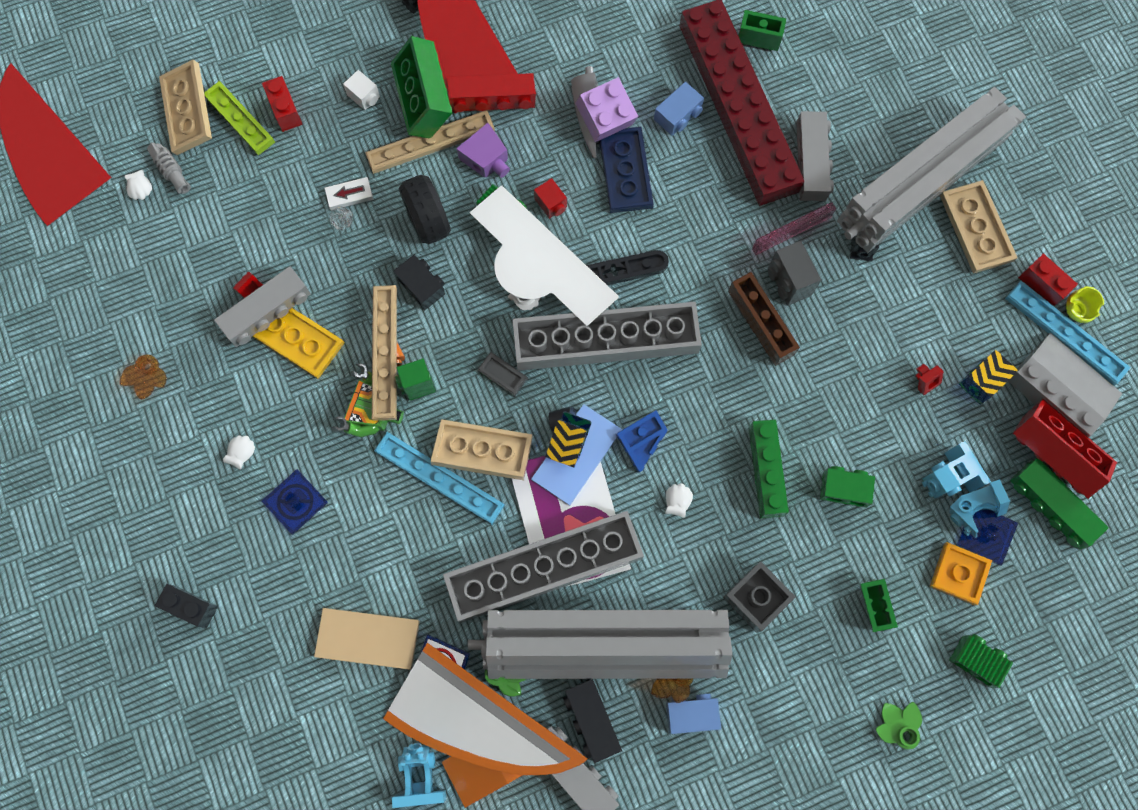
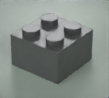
(793, 273)
(759, 597)

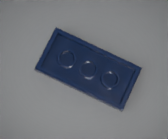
(626, 171)

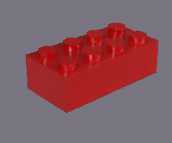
(1065, 449)

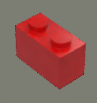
(282, 103)
(1048, 280)

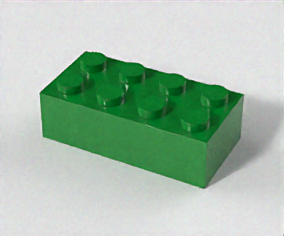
(421, 87)

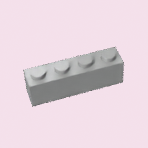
(814, 155)
(262, 307)
(584, 784)

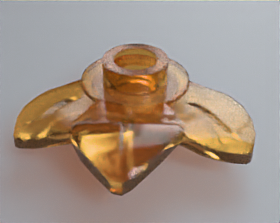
(144, 380)
(677, 688)

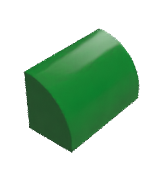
(878, 605)

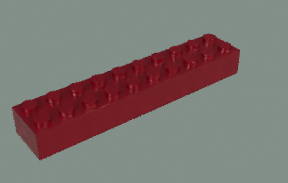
(741, 103)

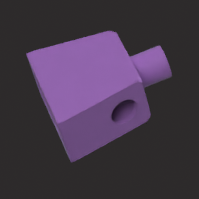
(484, 153)

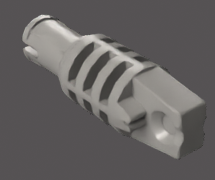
(168, 167)

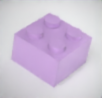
(606, 109)

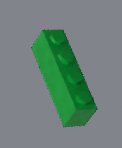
(768, 469)
(1058, 504)

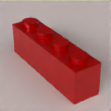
(491, 92)

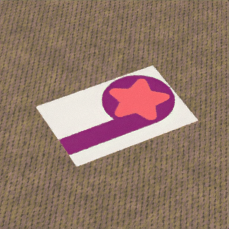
(549, 516)

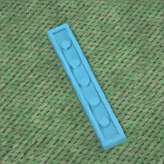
(1068, 332)
(439, 478)

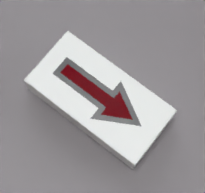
(349, 193)

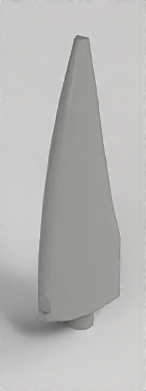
(581, 85)

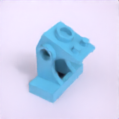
(961, 469)
(990, 497)
(419, 792)

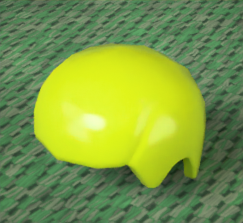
(1084, 304)

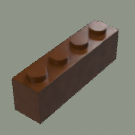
(763, 319)

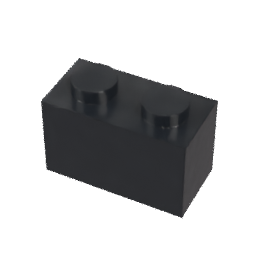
(420, 282)
(186, 606)

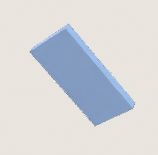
(567, 481)

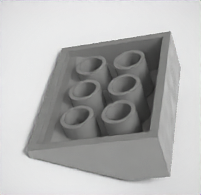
(1066, 384)

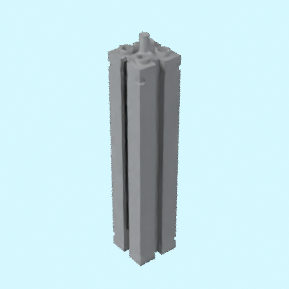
(929, 170)
(605, 644)

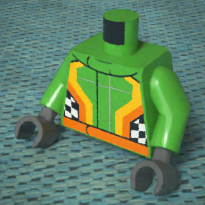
(359, 413)

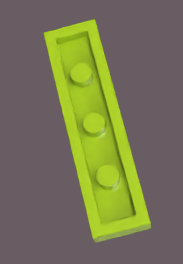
(239, 118)

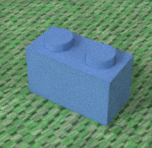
(679, 109)
(693, 715)

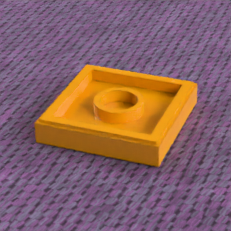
(960, 573)

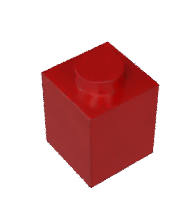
(550, 198)

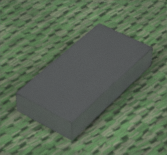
(502, 374)

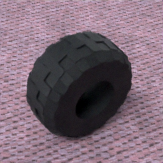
(425, 209)

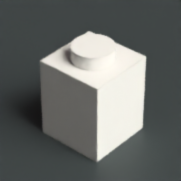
(361, 90)

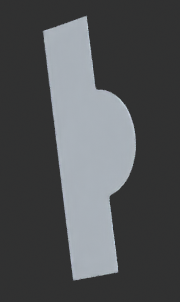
(537, 262)

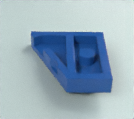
(642, 438)

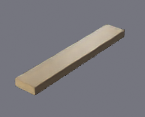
(416, 147)
(384, 353)

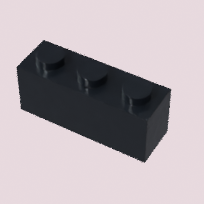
(592, 721)

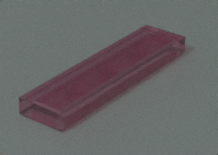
(793, 228)

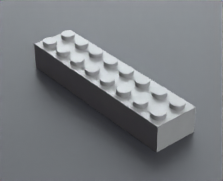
(609, 338)
(543, 566)

